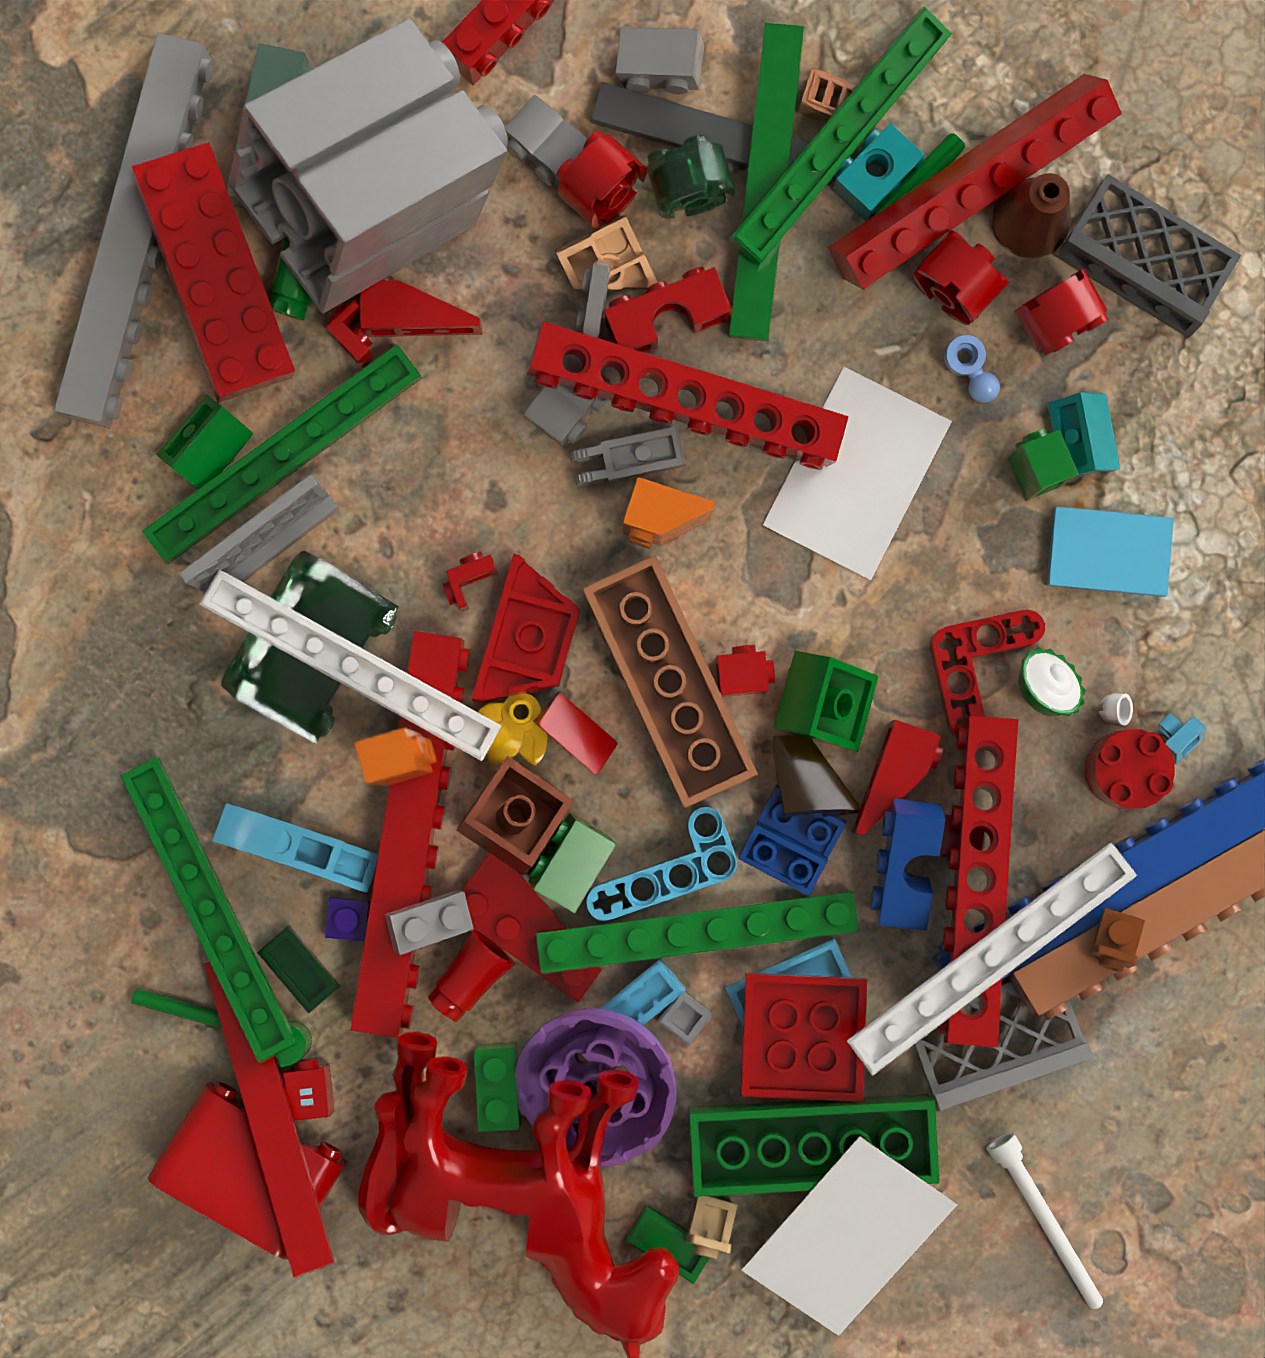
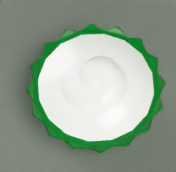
(1050, 683)

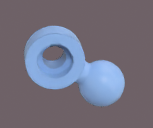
(983, 385)

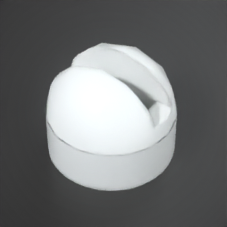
(1116, 709)

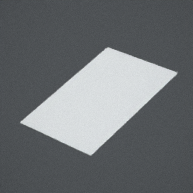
(862, 497)
(849, 1236)

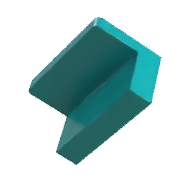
(1086, 431)

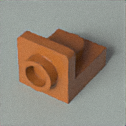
(1117, 940)

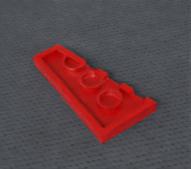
(511, 915)

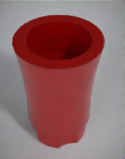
(469, 976)

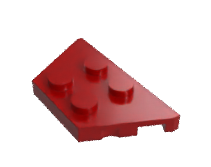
(527, 636)

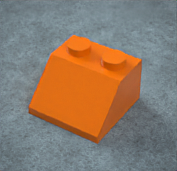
(662, 513)

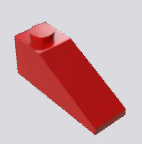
(402, 310)
(900, 766)

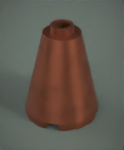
(1034, 216)

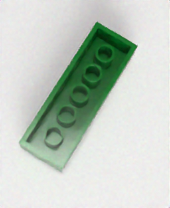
(798, 1142)

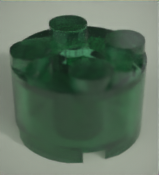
(690, 177)

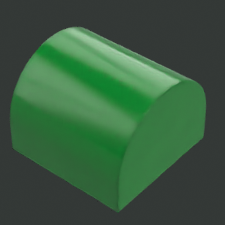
(298, 1051)

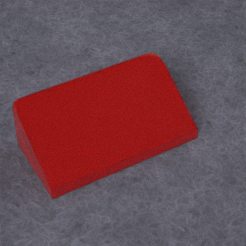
(576, 733)

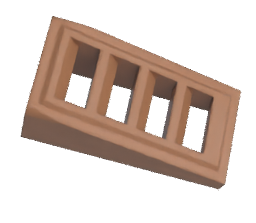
(831, 85)

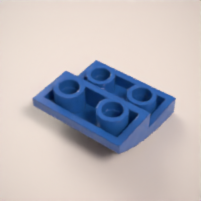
(791, 847)

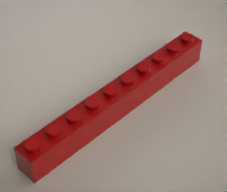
(407, 853)

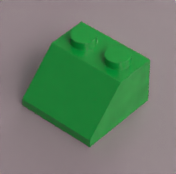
(826, 700)

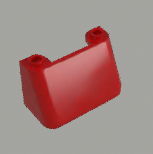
(218, 1171)

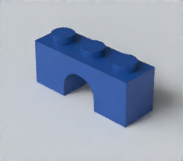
(911, 831)

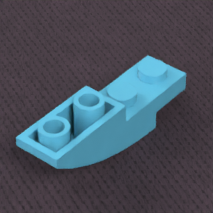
(296, 847)

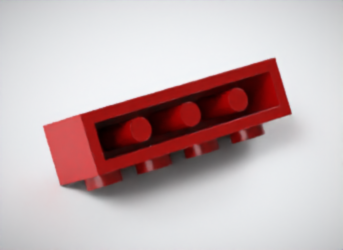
(490, 32)

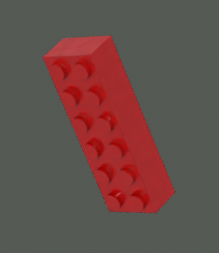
(212, 272)

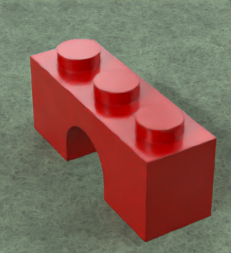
(696, 296)

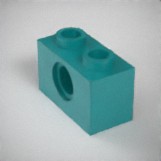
(893, 154)

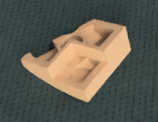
(611, 244)

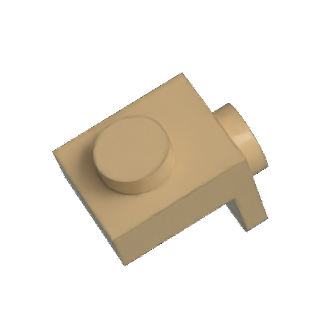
(711, 1226)

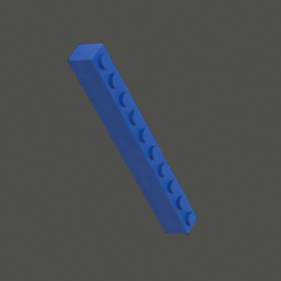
(1167, 851)

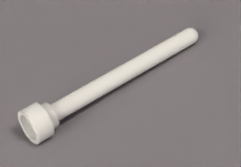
(1006, 1152)

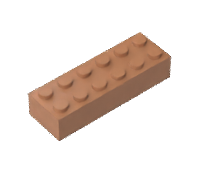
(669, 681)

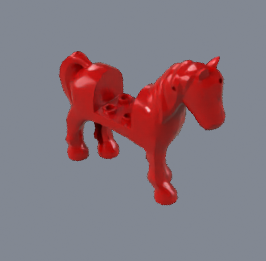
(425, 1173)

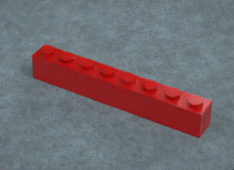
(975, 180)

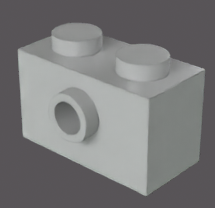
(660, 59)

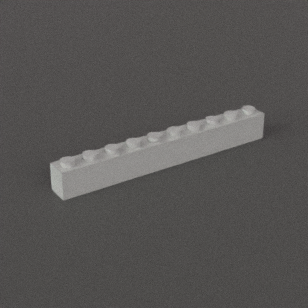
(127, 247)

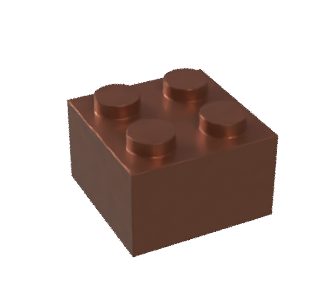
(515, 815)

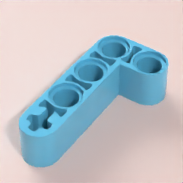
(659, 873)

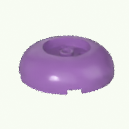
(607, 1042)

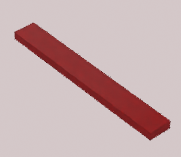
(276, 1145)

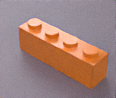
(395, 757)

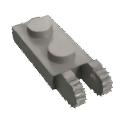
(632, 456)

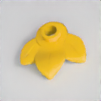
(516, 734)

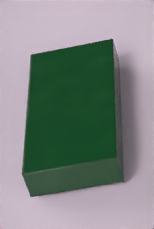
(298, 969)

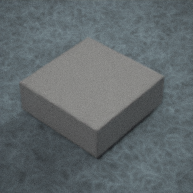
(685, 1017)

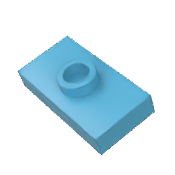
(647, 993)

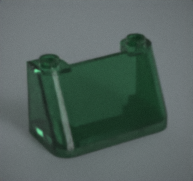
(285, 685)

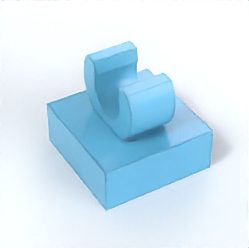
(1181, 738)

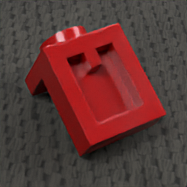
(353, 341)

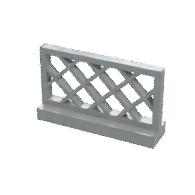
(264, 535)
(1007, 1073)

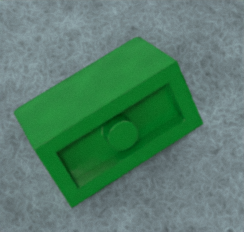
(205, 443)

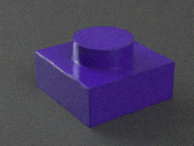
(347, 919)

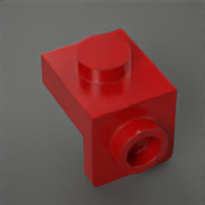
(472, 569)

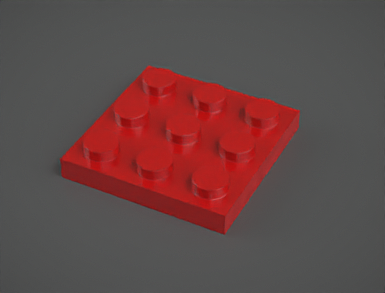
(799, 1037)

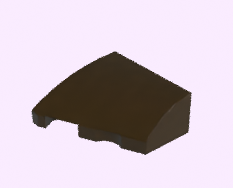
(808, 780)

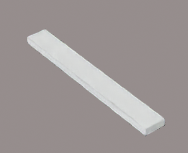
(350, 665)
(991, 958)

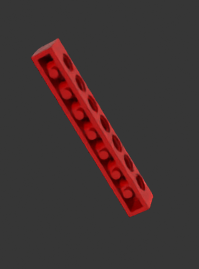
(823, 427)
(999, 738)

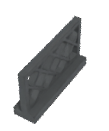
(1140, 285)

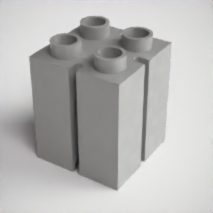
(367, 162)

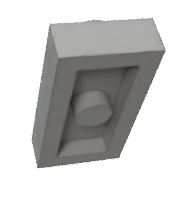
(596, 285)
(429, 922)

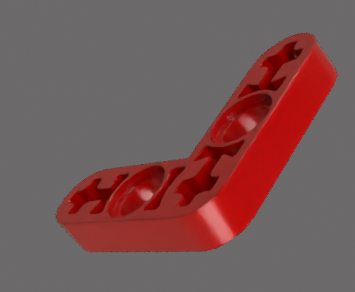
(970, 648)

